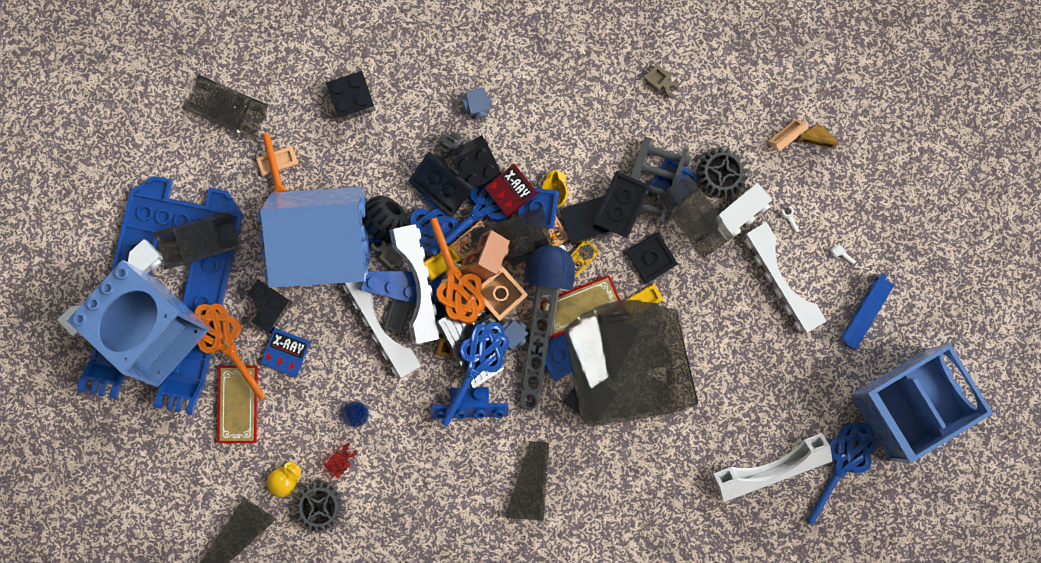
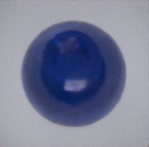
(355, 414)

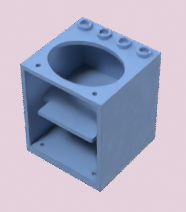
(314, 237)
(138, 324)
(920, 405)

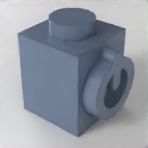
(477, 103)
(516, 333)

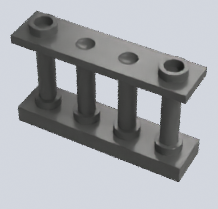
(641, 166)

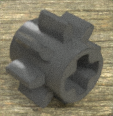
(450, 142)

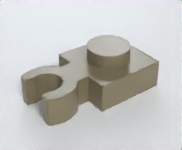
(660, 79)
(388, 254)

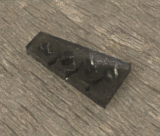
(530, 489)
(240, 531)

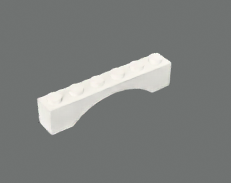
(143, 257)
(805, 313)
(423, 324)
(402, 358)
(806, 456)

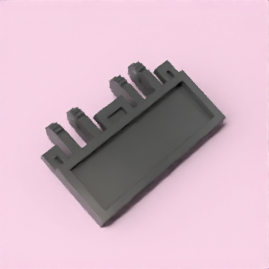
(454, 333)

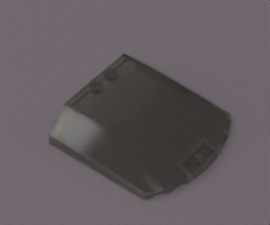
(629, 363)

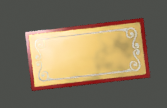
(579, 301)
(236, 406)

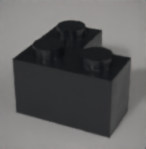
(273, 306)

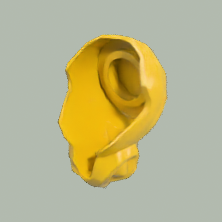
(556, 181)
(283, 480)

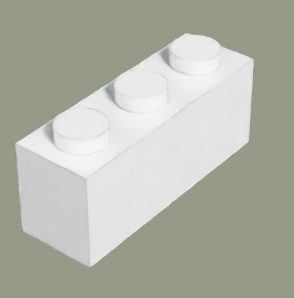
(745, 208)

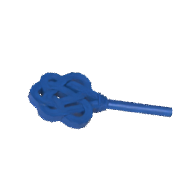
(476, 214)
(444, 222)
(484, 362)
(851, 464)

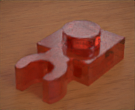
(339, 462)

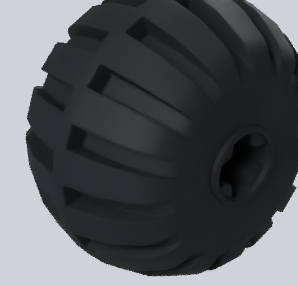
(383, 215)

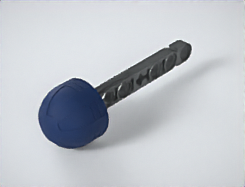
(549, 270)

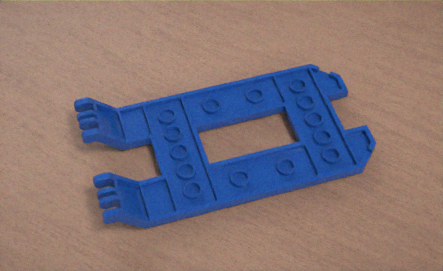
(151, 211)

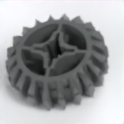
(705, 168)
(326, 512)

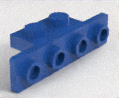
(474, 404)

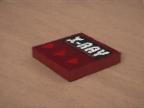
(511, 190)

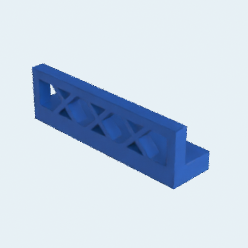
(866, 312)

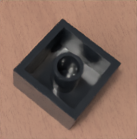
(350, 96)
(475, 162)

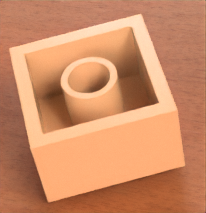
(502, 294)

